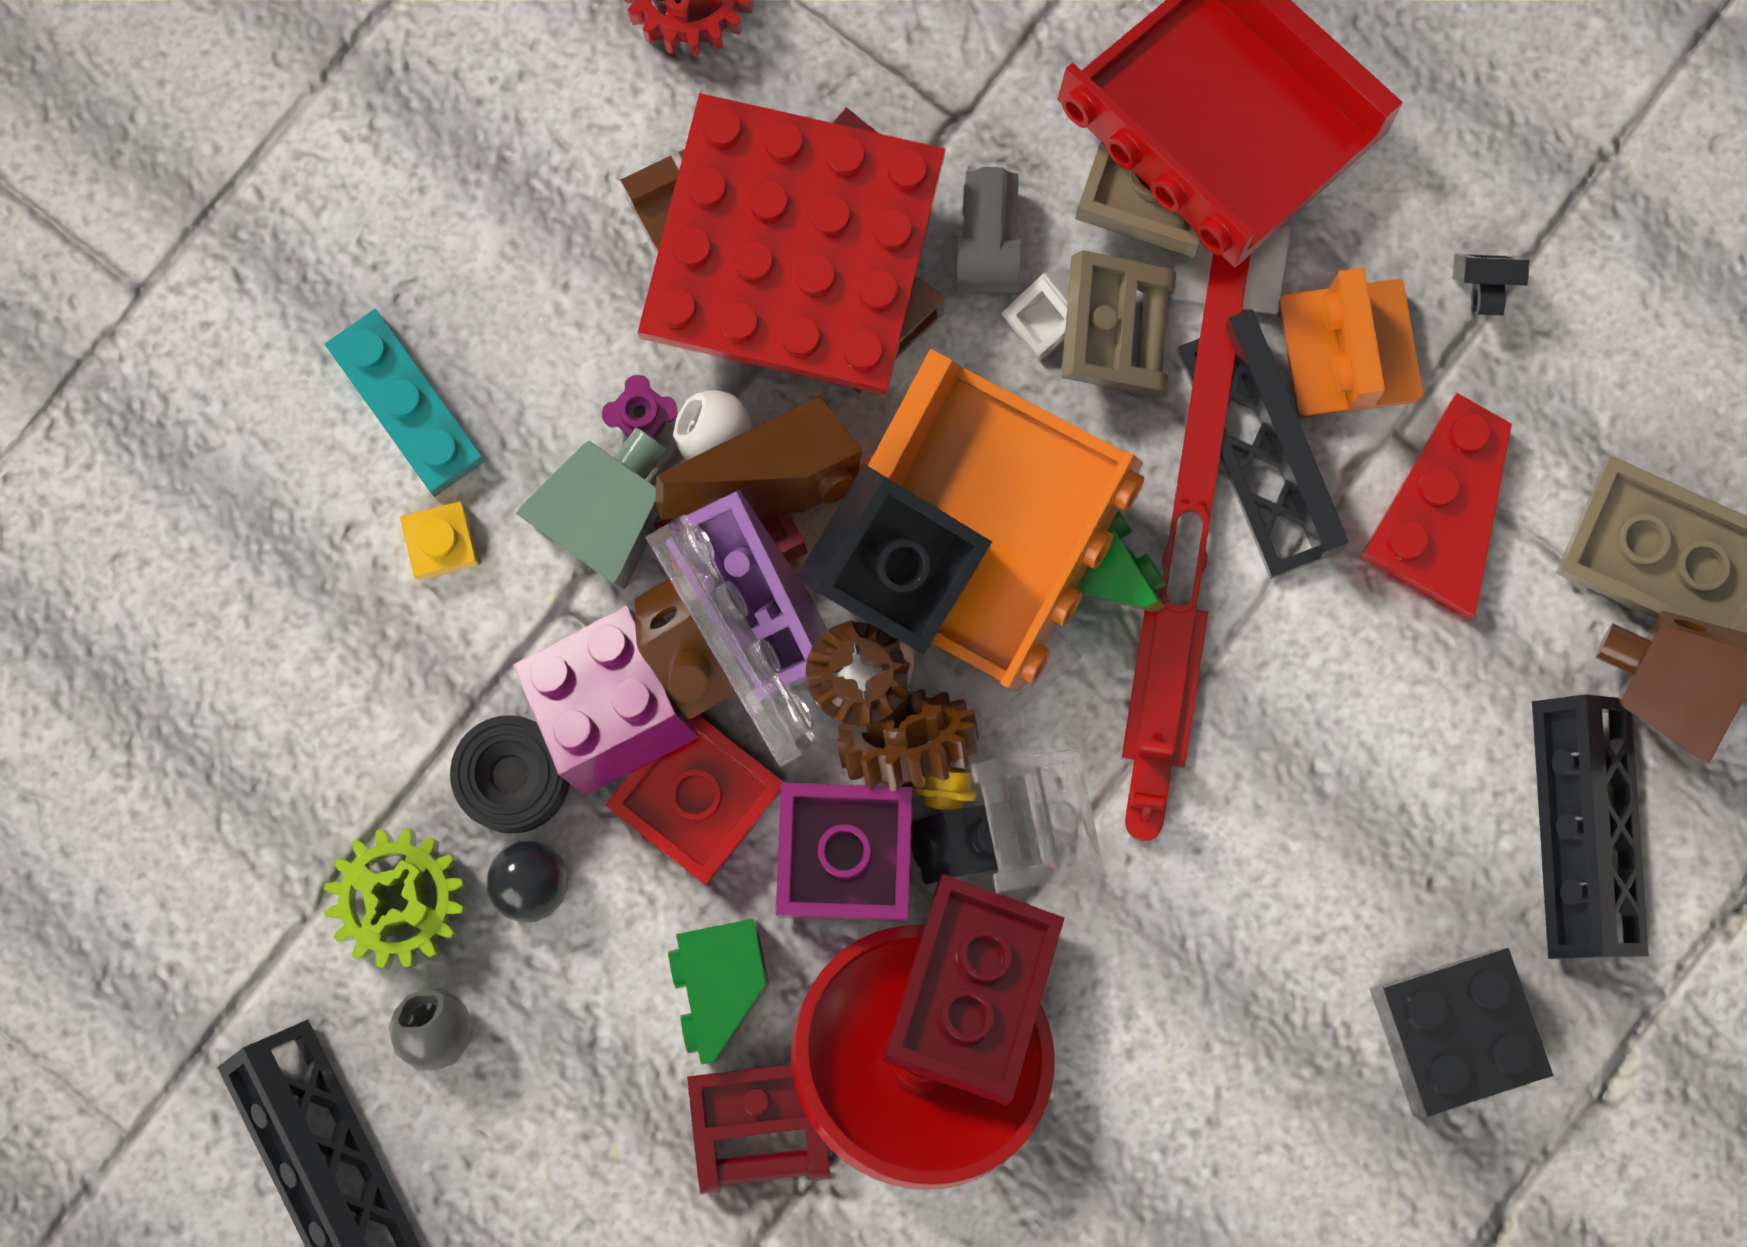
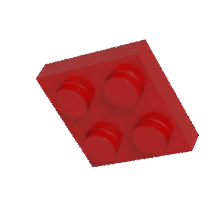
(697, 800)

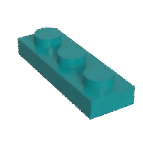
(404, 402)

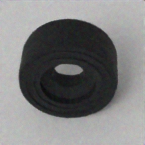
(473, 776)

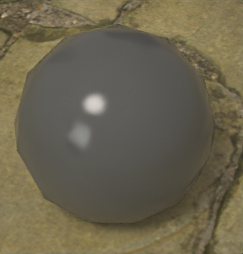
(430, 1029)

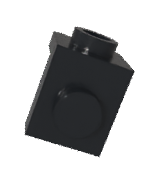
(953, 844)

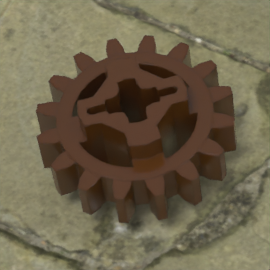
(911, 743)

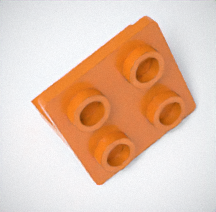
(1350, 346)

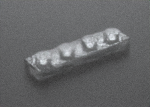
(720, 616)

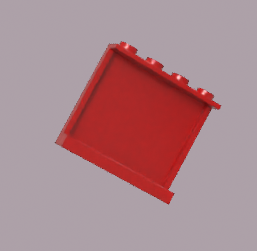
(1230, 113)

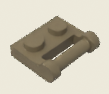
(1103, 323)

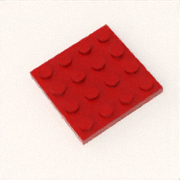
(792, 244)

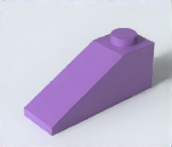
(774, 595)

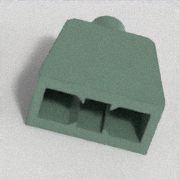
(601, 505)

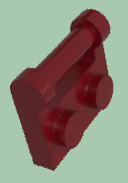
(751, 1105)

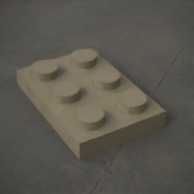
(1660, 548)

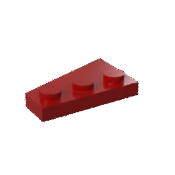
(1446, 508)

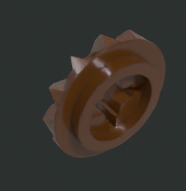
(840, 696)

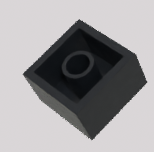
(893, 559)
(1461, 1032)

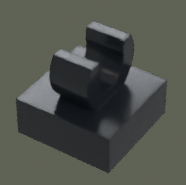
(1489, 277)

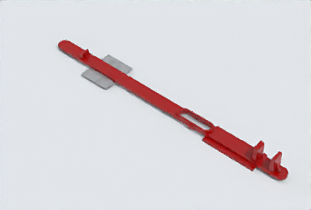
(1175, 635)

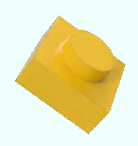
(439, 541)

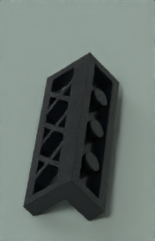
(1289, 449)
(1583, 827)
(295, 1153)

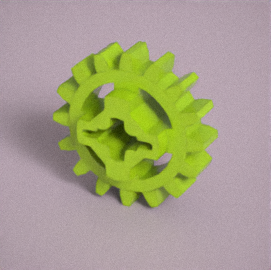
(377, 923)

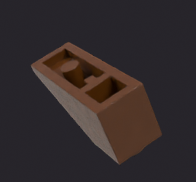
(776, 466)

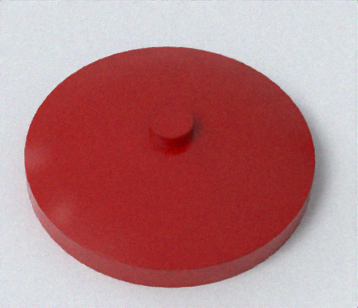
(889, 1118)

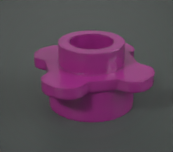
(639, 394)

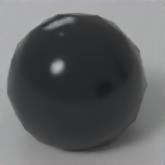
(527, 881)

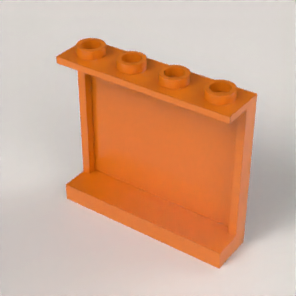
(1026, 486)

